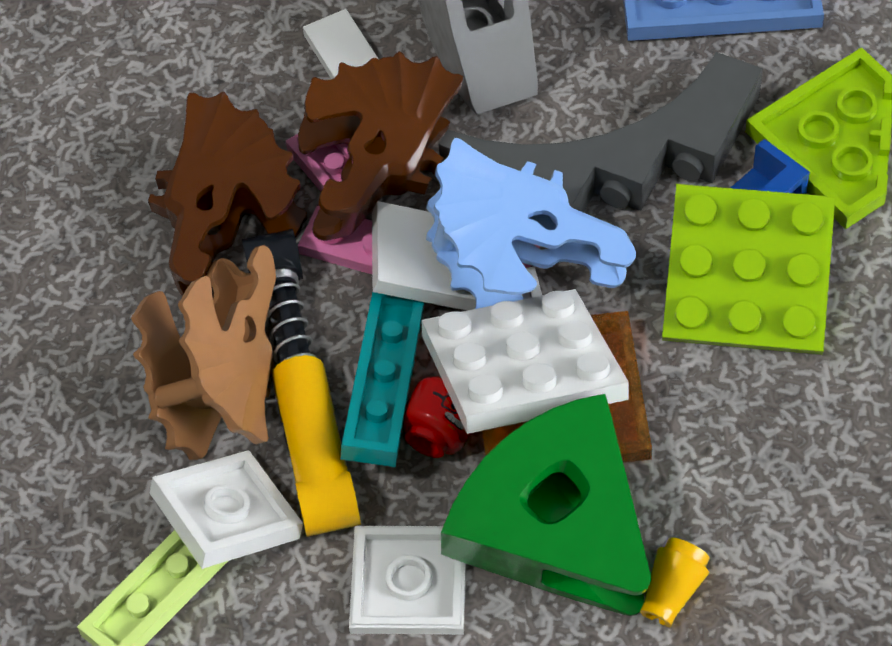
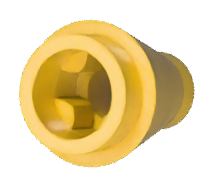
(674, 578)

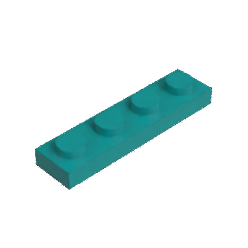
(382, 381)

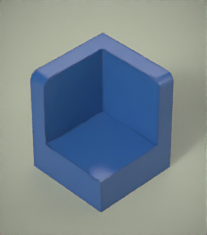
(774, 172)

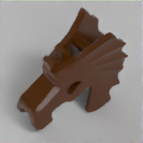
(390, 120)
(220, 175)

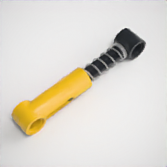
(305, 399)

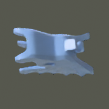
(496, 214)

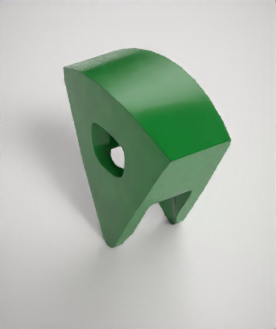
(555, 511)

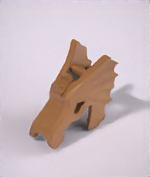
(218, 362)

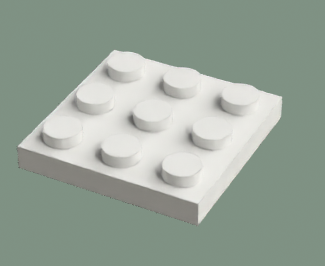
(522, 359)

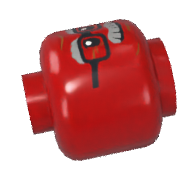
(432, 420)

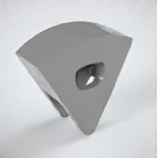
(487, 45)

